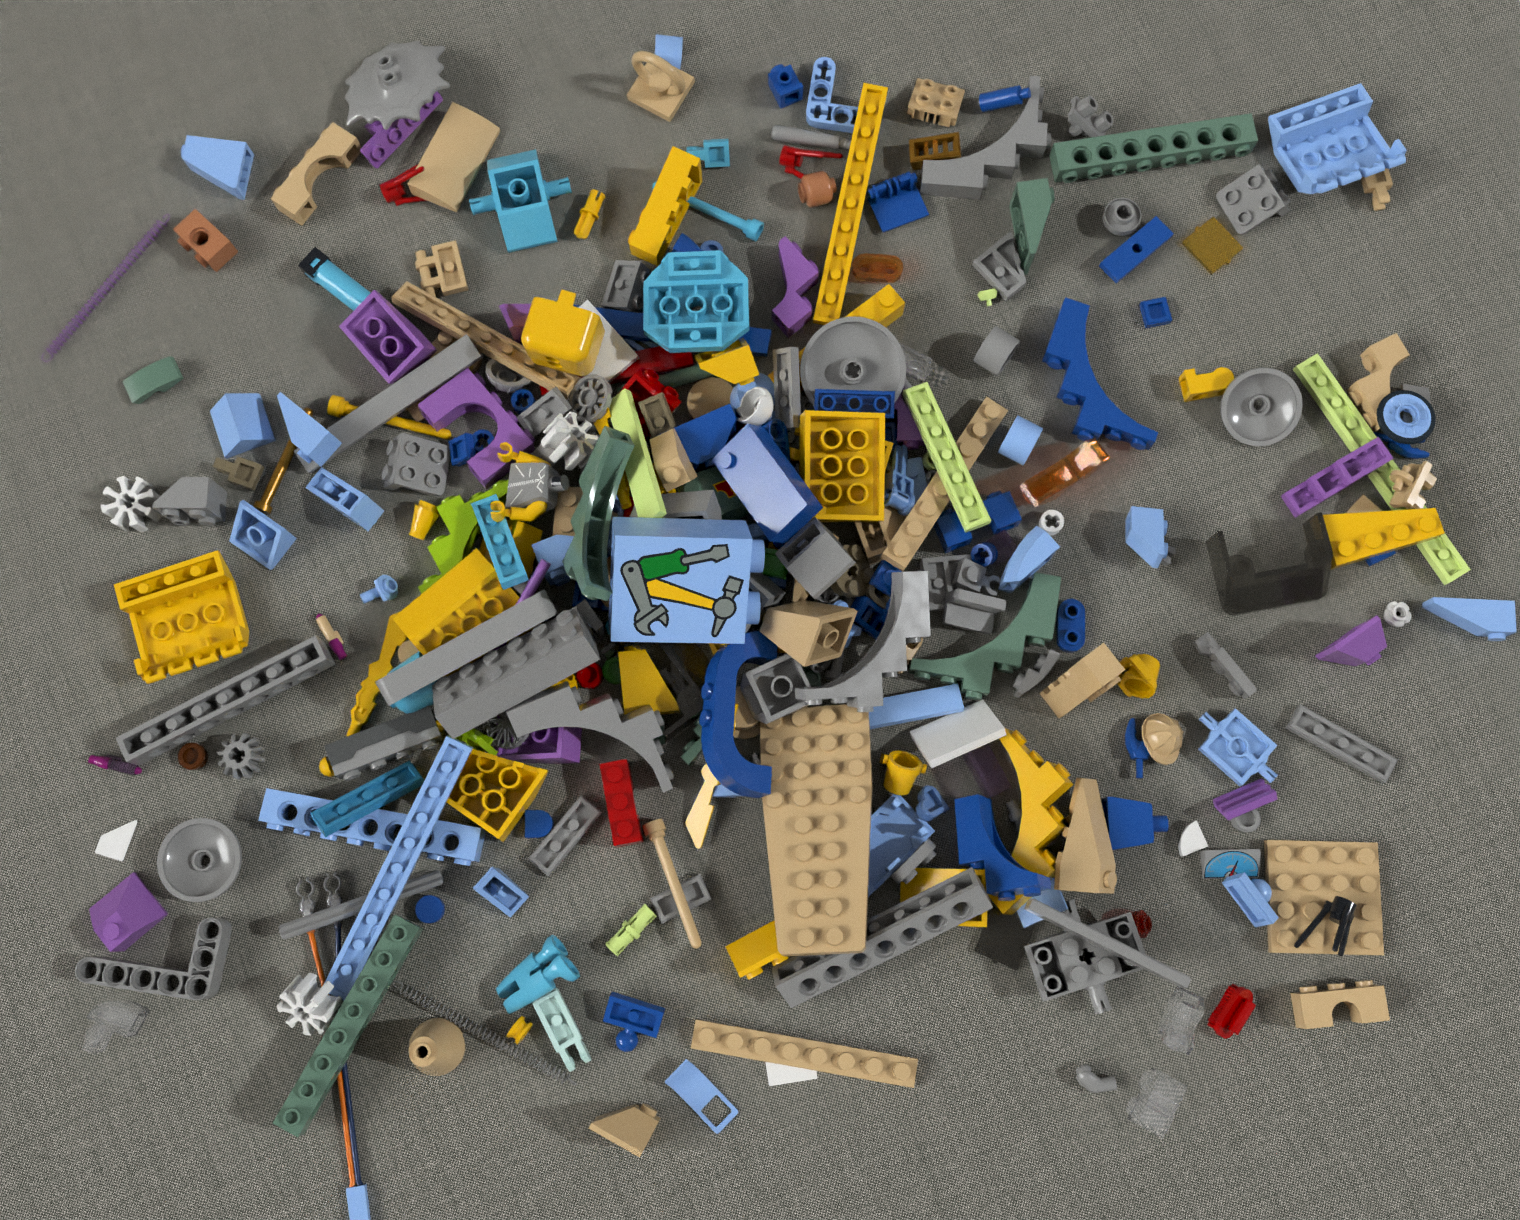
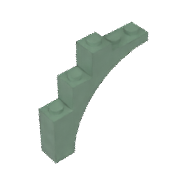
(599, 482)
(974, 669)

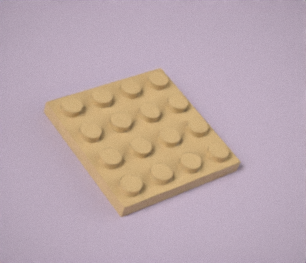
(1315, 872)

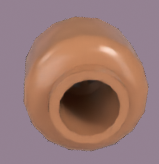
(816, 189)

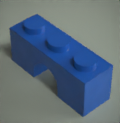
(1002, 514)

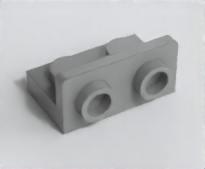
(626, 286)

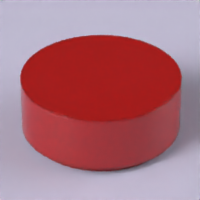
(590, 676)

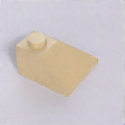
(628, 1127)

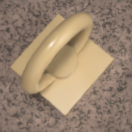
(659, 85)

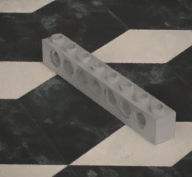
(225, 701)
(887, 936)

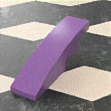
(1337, 477)

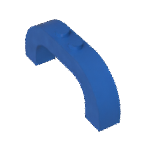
(718, 717)

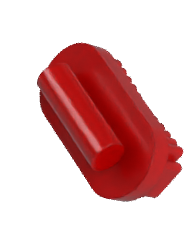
(1232, 1011)

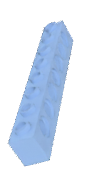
(277, 804)

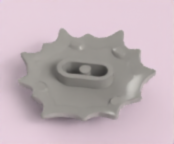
(395, 83)

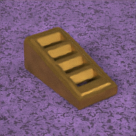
(925, 143)

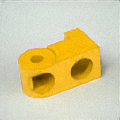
(1204, 385)

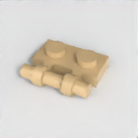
(449, 267)

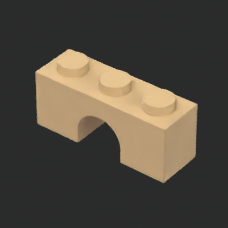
(1314, 1007)

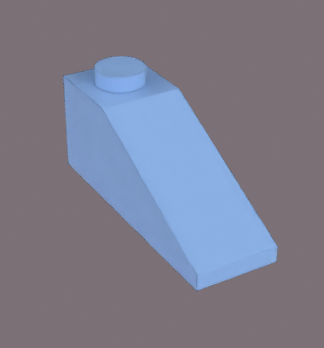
(306, 433)
(345, 499)
(1478, 616)

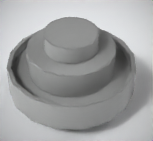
(1122, 216)

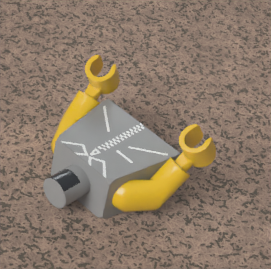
(531, 487)

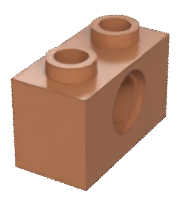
(194, 231)

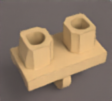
(1409, 483)

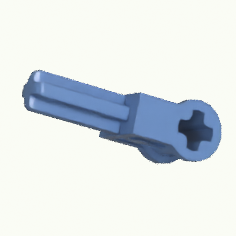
(899, 487)

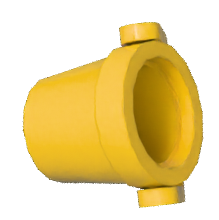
(1140, 677)
(901, 771)

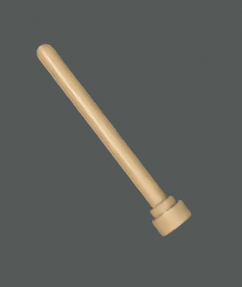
(655, 832)

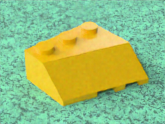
(495, 791)

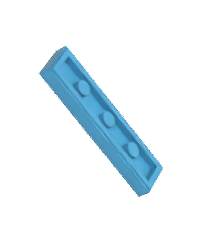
(367, 798)

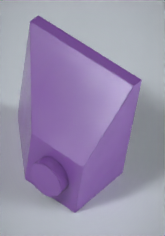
(1357, 645)
(126, 914)

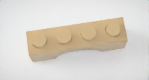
(332, 150)

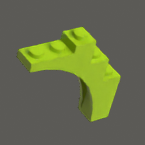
(463, 530)

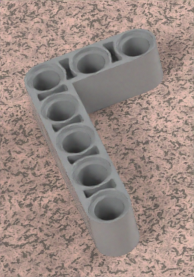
(161, 975)

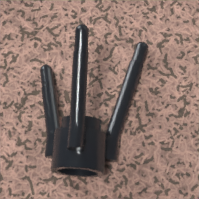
(1340, 912)

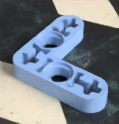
(824, 104)

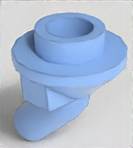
(385, 588)

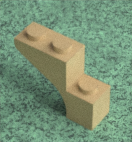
(1370, 390)

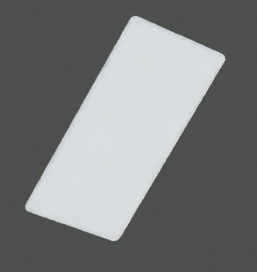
(784, 1074)

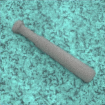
(807, 137)

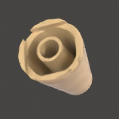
(436, 1047)

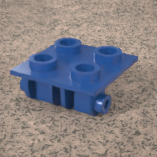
(896, 201)

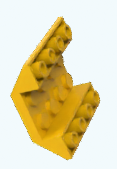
(456, 604)

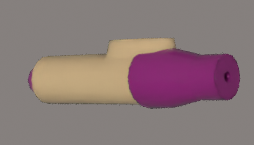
(333, 637)

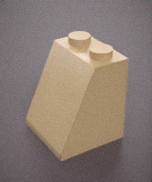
(809, 630)

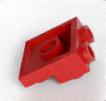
(645, 385)

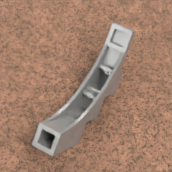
(969, 174)
(905, 623)
(560, 709)

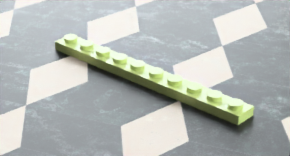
(1356, 433)

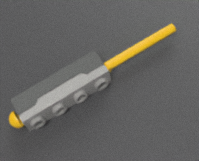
(381, 744)

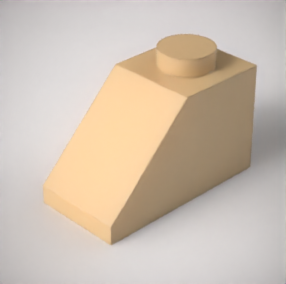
(671, 460)

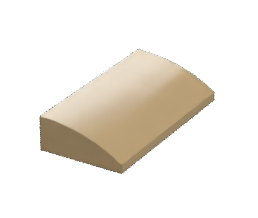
(454, 157)

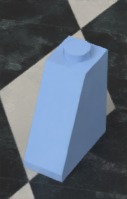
(220, 162)

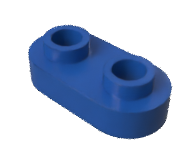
(1070, 624)

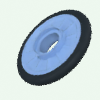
(1395, 428)

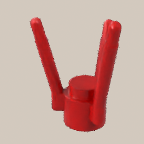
(793, 157)
(394, 189)

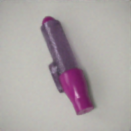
(114, 763)

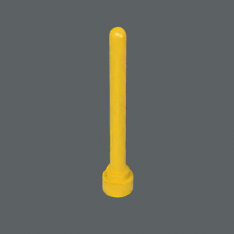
(339, 406)

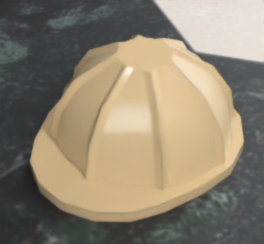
(1162, 738)

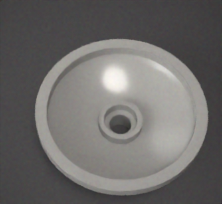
(1273, 419)
(182, 857)

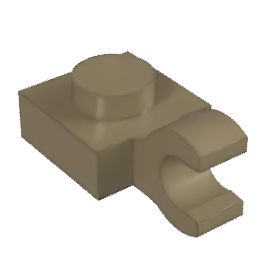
(241, 472)

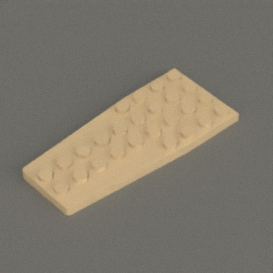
(819, 828)

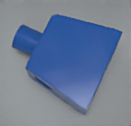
(1131, 822)

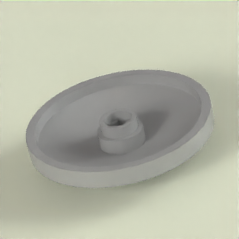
(853, 356)

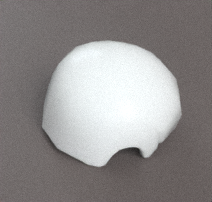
(755, 406)

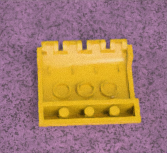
(184, 616)

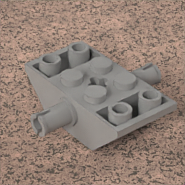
(1057, 962)

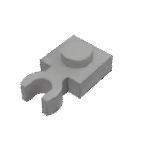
(972, 578)

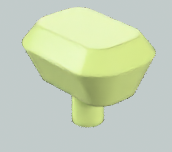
(987, 295)

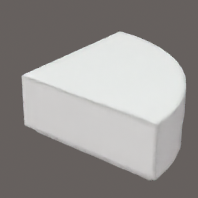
(1191, 839)

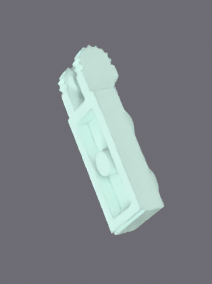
(560, 1027)

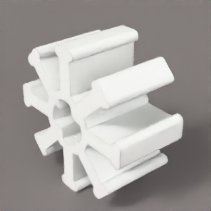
(569, 440)
(121, 512)
(309, 1004)

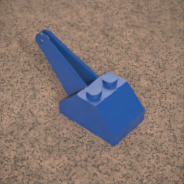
(708, 435)

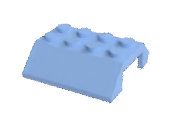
(1331, 142)

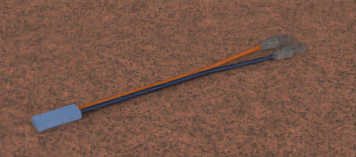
(356, 1195)

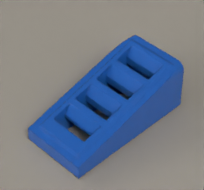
(865, 608)

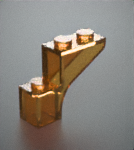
(1059, 477)

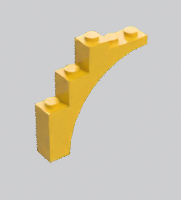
(1039, 822)

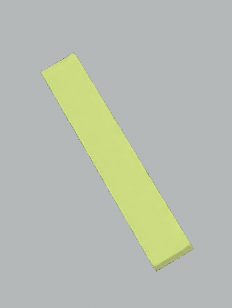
(946, 457)
(639, 467)

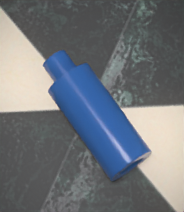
(1003, 98)

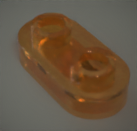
(877, 265)

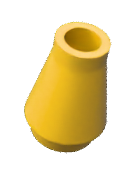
(423, 519)

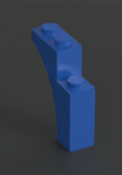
(983, 850)

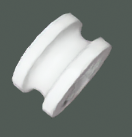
(1050, 514)

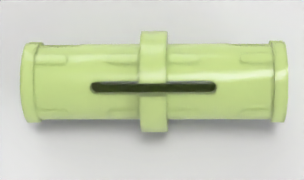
(631, 930)

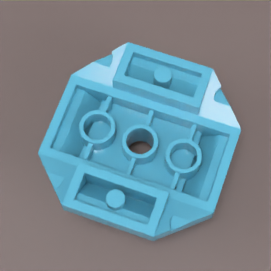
(692, 281)

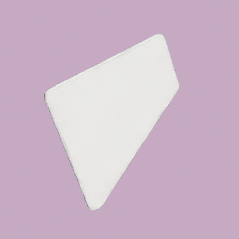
(116, 842)

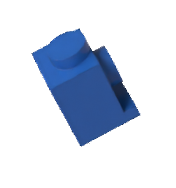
(785, 85)

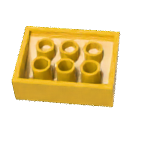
(844, 463)

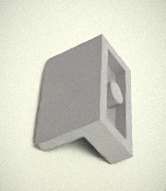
(971, 610)

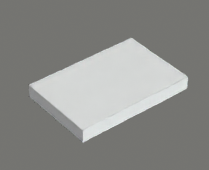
(614, 352)
(957, 733)

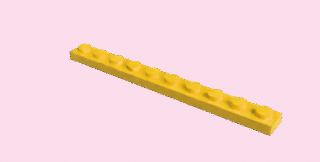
(850, 204)

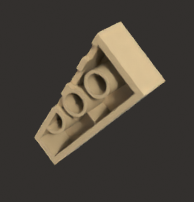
(1083, 681)

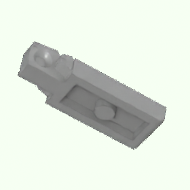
(1224, 664)

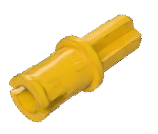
(589, 214)

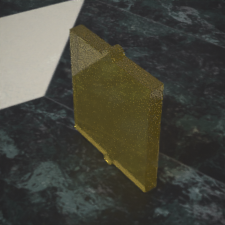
(1212, 245)

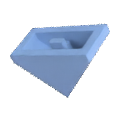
(501, 891)

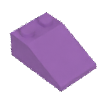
(387, 338)
(546, 746)

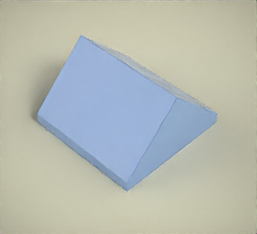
(241, 423)
(260, 536)

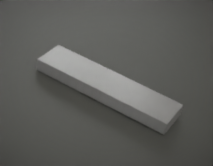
(1341, 744)

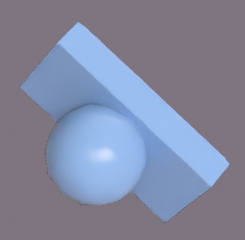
(1252, 898)

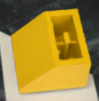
(755, 951)

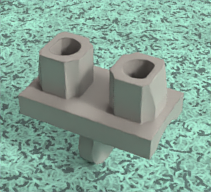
(1085, 121)

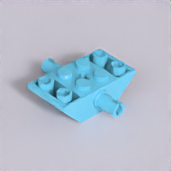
(521, 200)

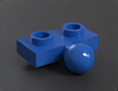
(633, 1017)

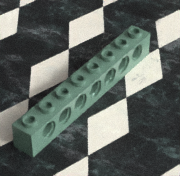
(1238, 129)
(347, 1026)

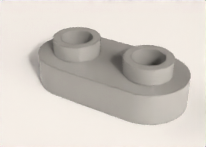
(922, 854)

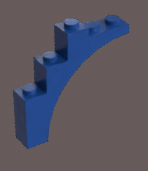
(1079, 386)

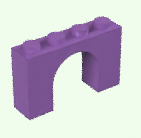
(466, 395)

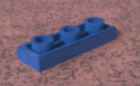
(1144, 241)
(868, 401)

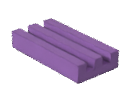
(1245, 799)

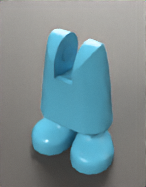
(533, 979)

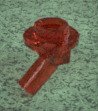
(1142, 922)

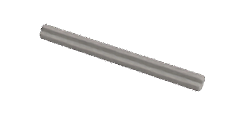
(353, 907)

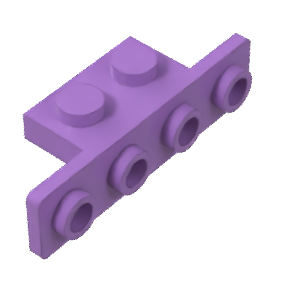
(387, 141)

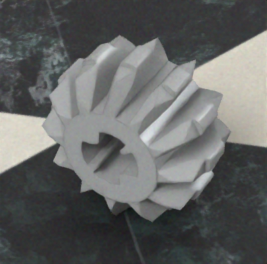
(233, 750)

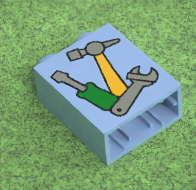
(682, 580)

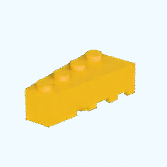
(666, 206)
(1379, 532)

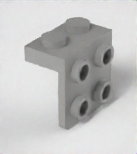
(1252, 199)
(416, 465)

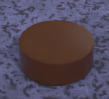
(192, 756)

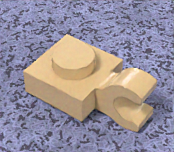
(1378, 186)

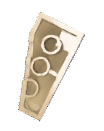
(1087, 856)

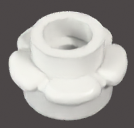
(1391, 617)

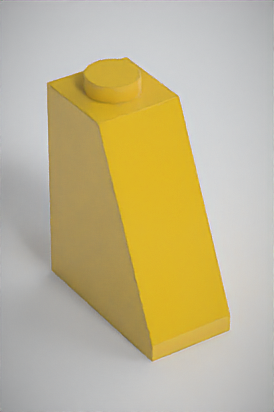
(643, 683)

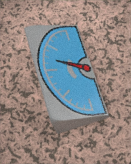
(1230, 862)

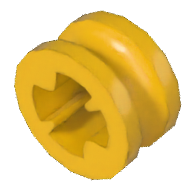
(519, 1030)

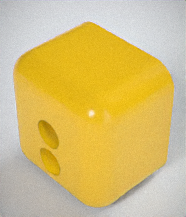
(562, 335)

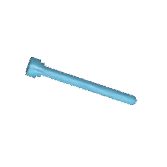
(751, 228)

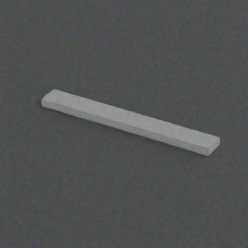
(400, 396)

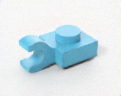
(714, 152)

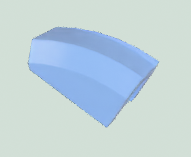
(1028, 558)

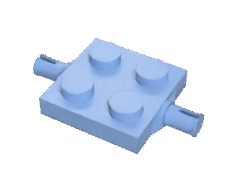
(1237, 747)

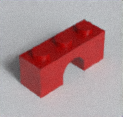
(621, 803)

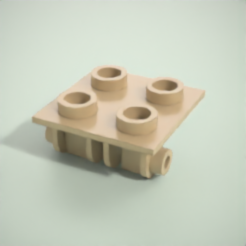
(937, 100)

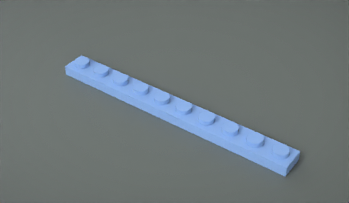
(398, 865)

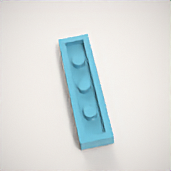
(500, 545)

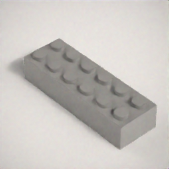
(514, 672)

